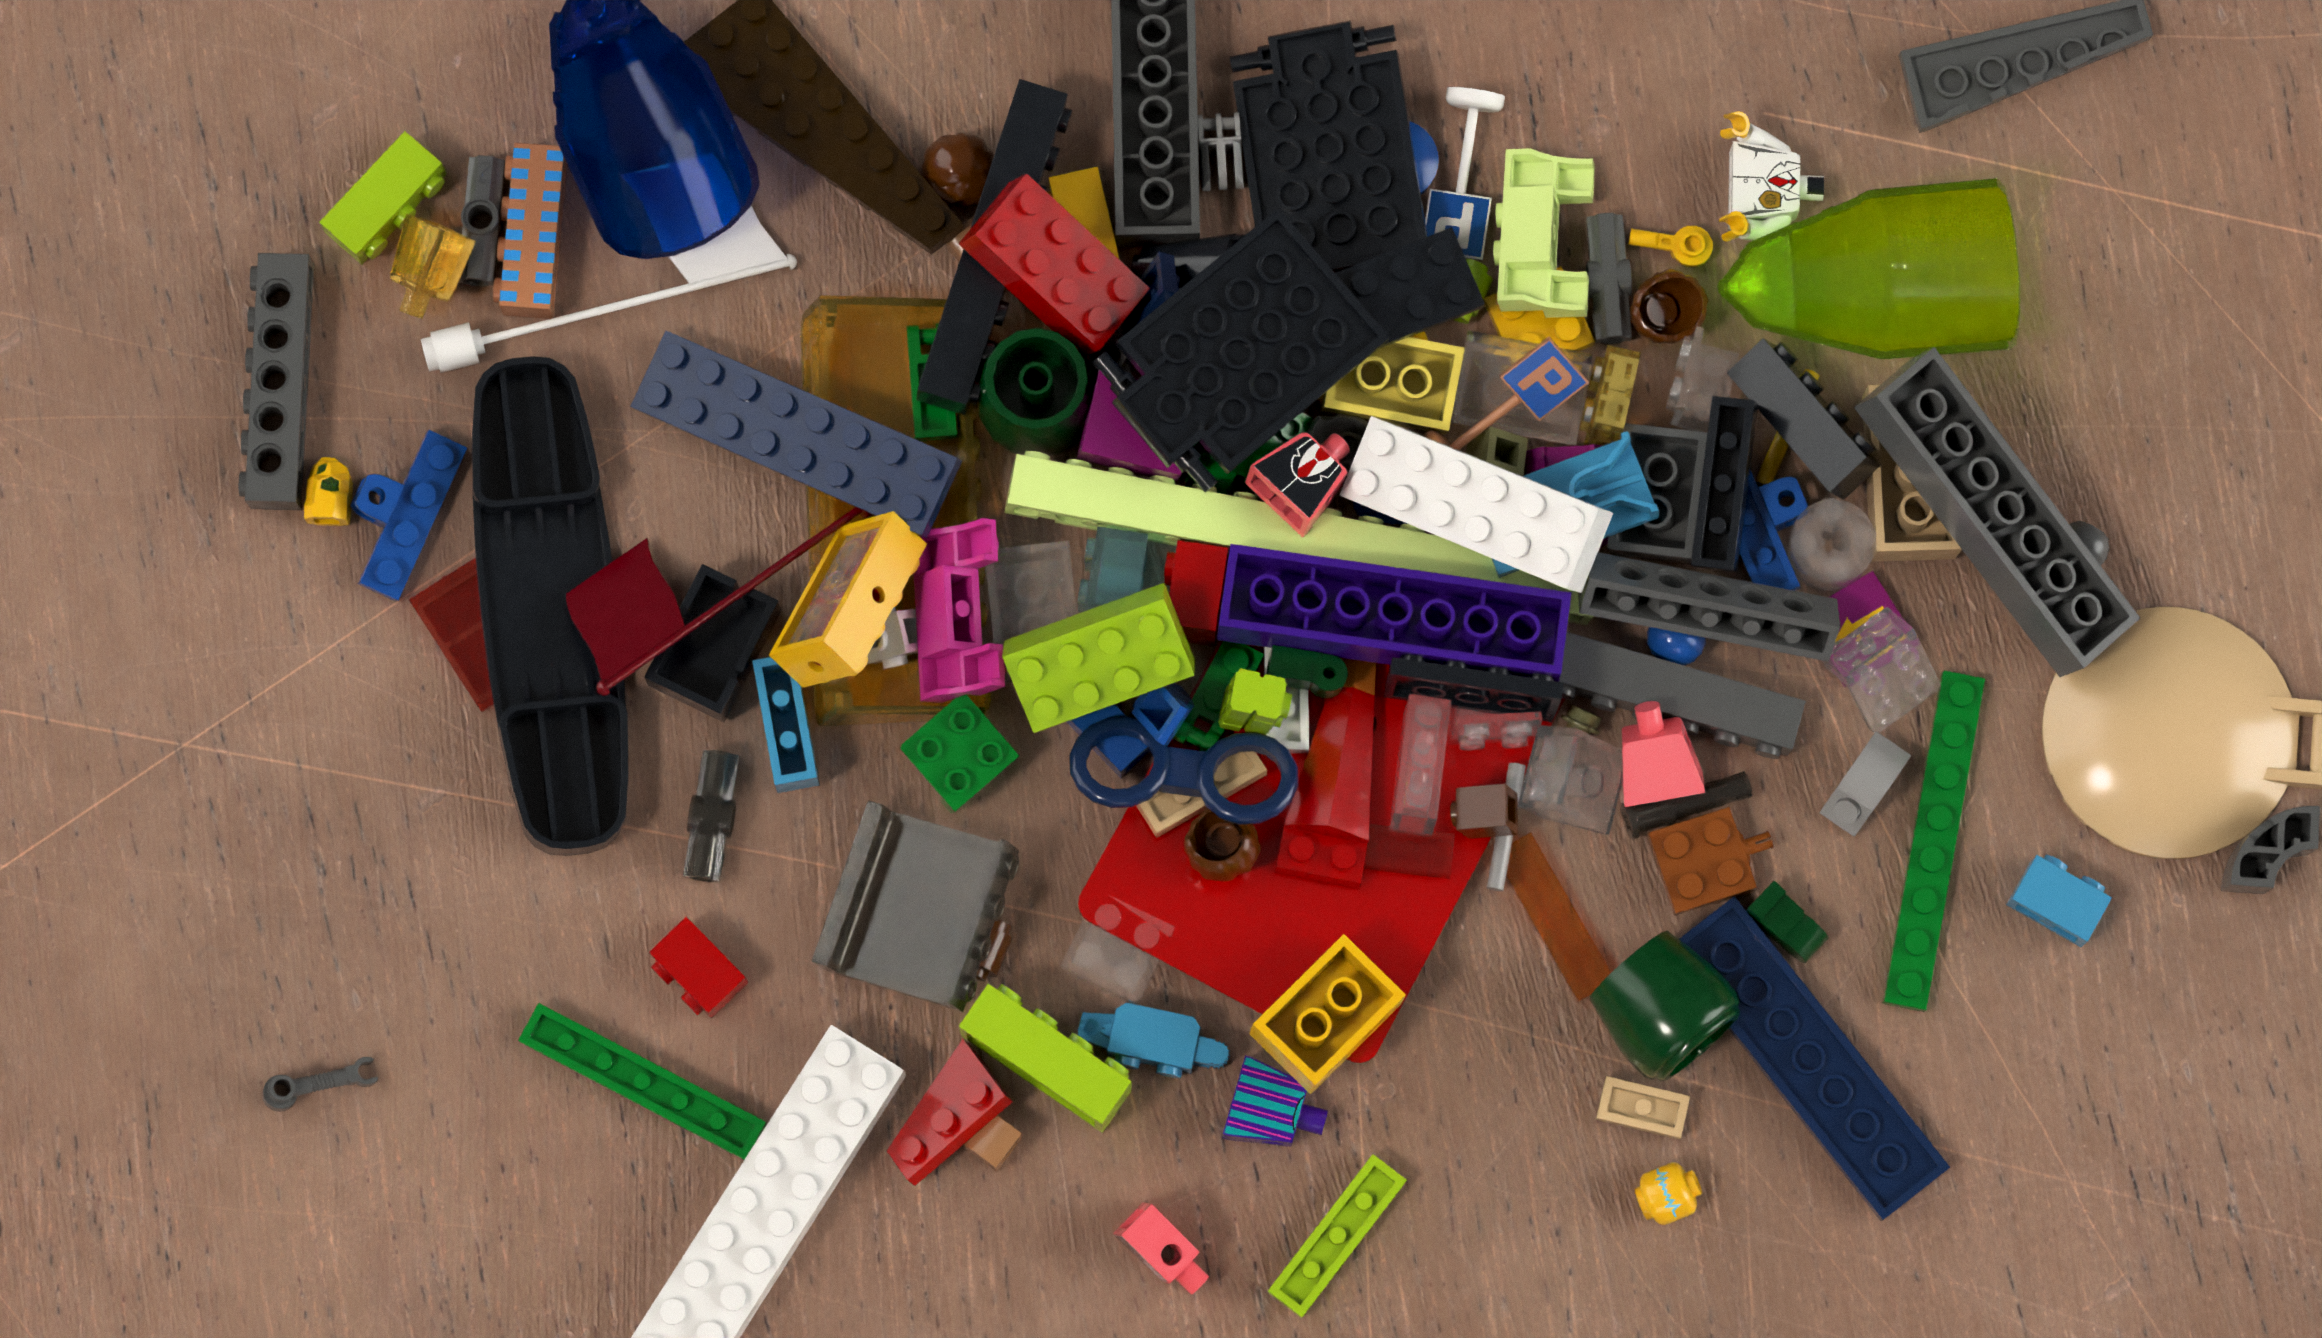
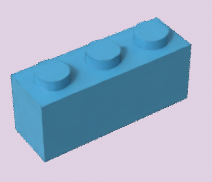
(785, 727)

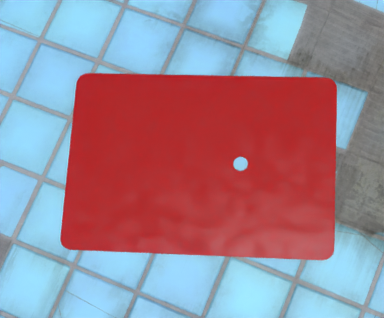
(1271, 927)

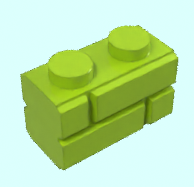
(1254, 702)

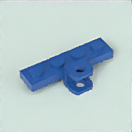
(405, 512)
(1760, 542)

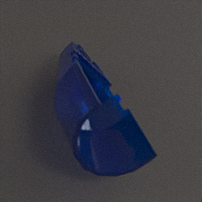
(645, 130)

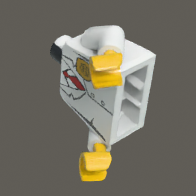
(1763, 182)

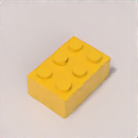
(1327, 1014)

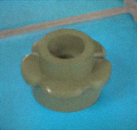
(1582, 720)

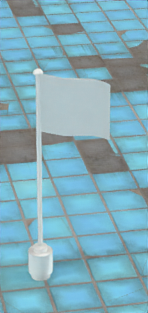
(733, 255)

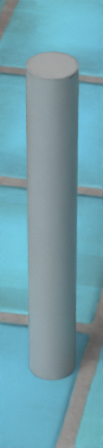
(1503, 844)

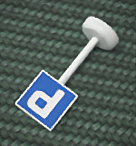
(1462, 211)

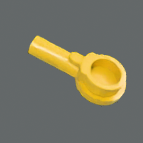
(1689, 245)

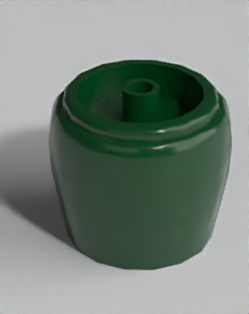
(1035, 392)
(1665, 1006)

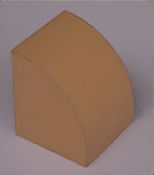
(994, 1142)

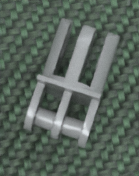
(1220, 147)

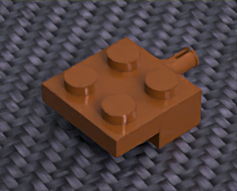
(1705, 860)

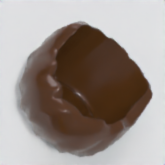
(958, 168)
(1668, 307)
(1220, 847)

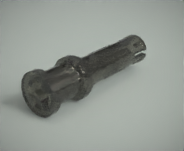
(1667, 812)

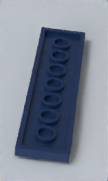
(795, 433)
(1816, 1065)

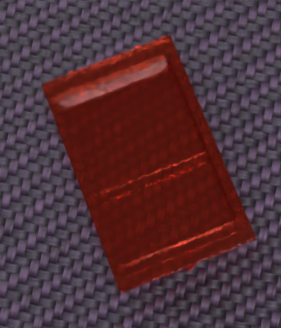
(454, 620)

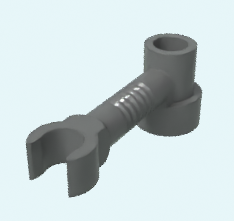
(305, 1085)

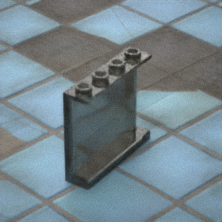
(916, 907)

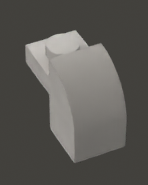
(1865, 784)

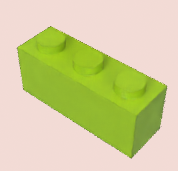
(383, 197)

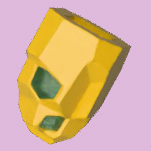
(328, 494)

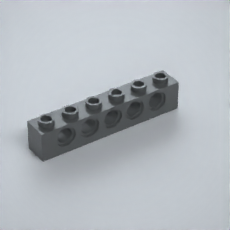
(284, 486)
(1711, 606)

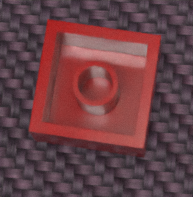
(1196, 588)

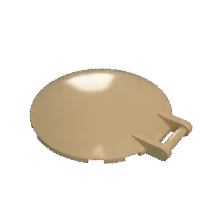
(2177, 736)

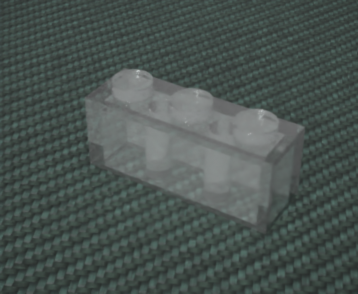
(1420, 765)

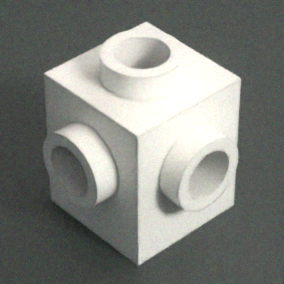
(896, 641)

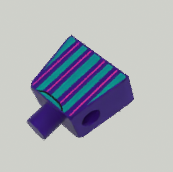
(1269, 1107)

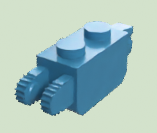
(1153, 1038)

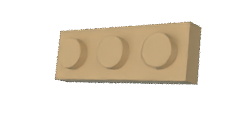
(1168, 810)

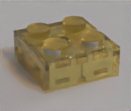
(1613, 384)

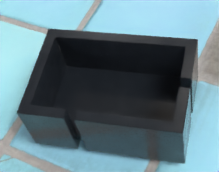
(707, 662)

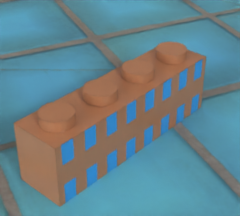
(532, 231)

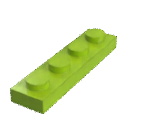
(1337, 1236)

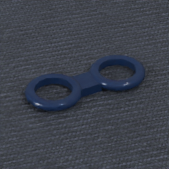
(1184, 771)

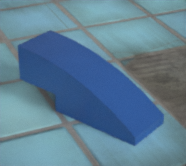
(1163, 711)

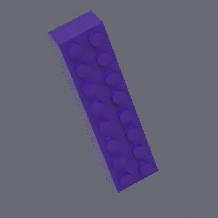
(1390, 612)

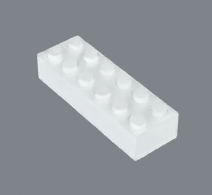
(1476, 504)

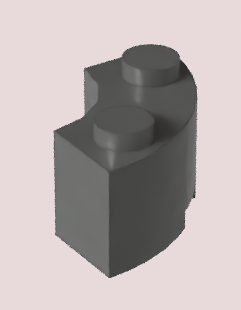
(2266, 848)

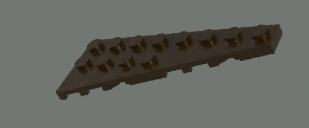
(806, 110)

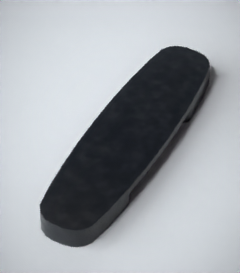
(536, 540)

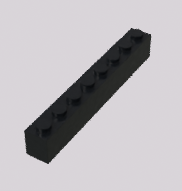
(976, 295)

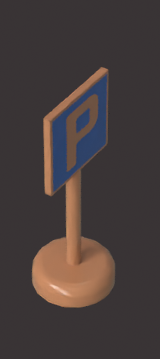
(1538, 380)

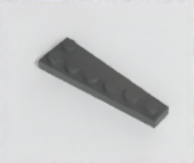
(1989, 66)

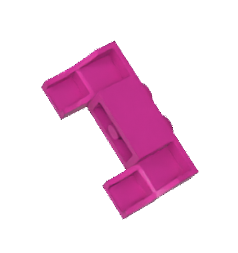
(950, 615)

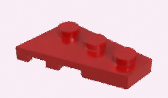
(948, 1115)

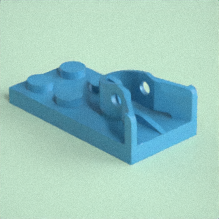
(1605, 478)

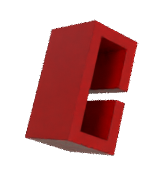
(698, 968)

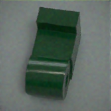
(1308, 670)
(1787, 923)

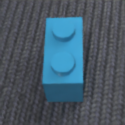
(2060, 899)

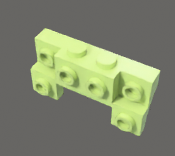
(1529, 233)

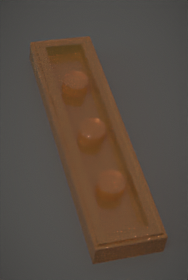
(1555, 918)

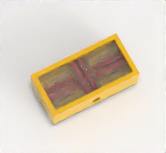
(848, 600)

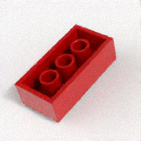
(1054, 265)

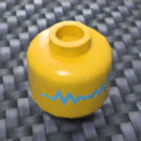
(1668, 1193)

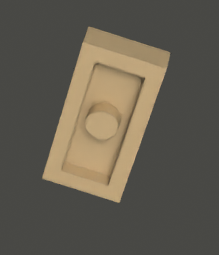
(1642, 1107)

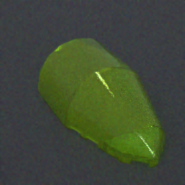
(1890, 273)

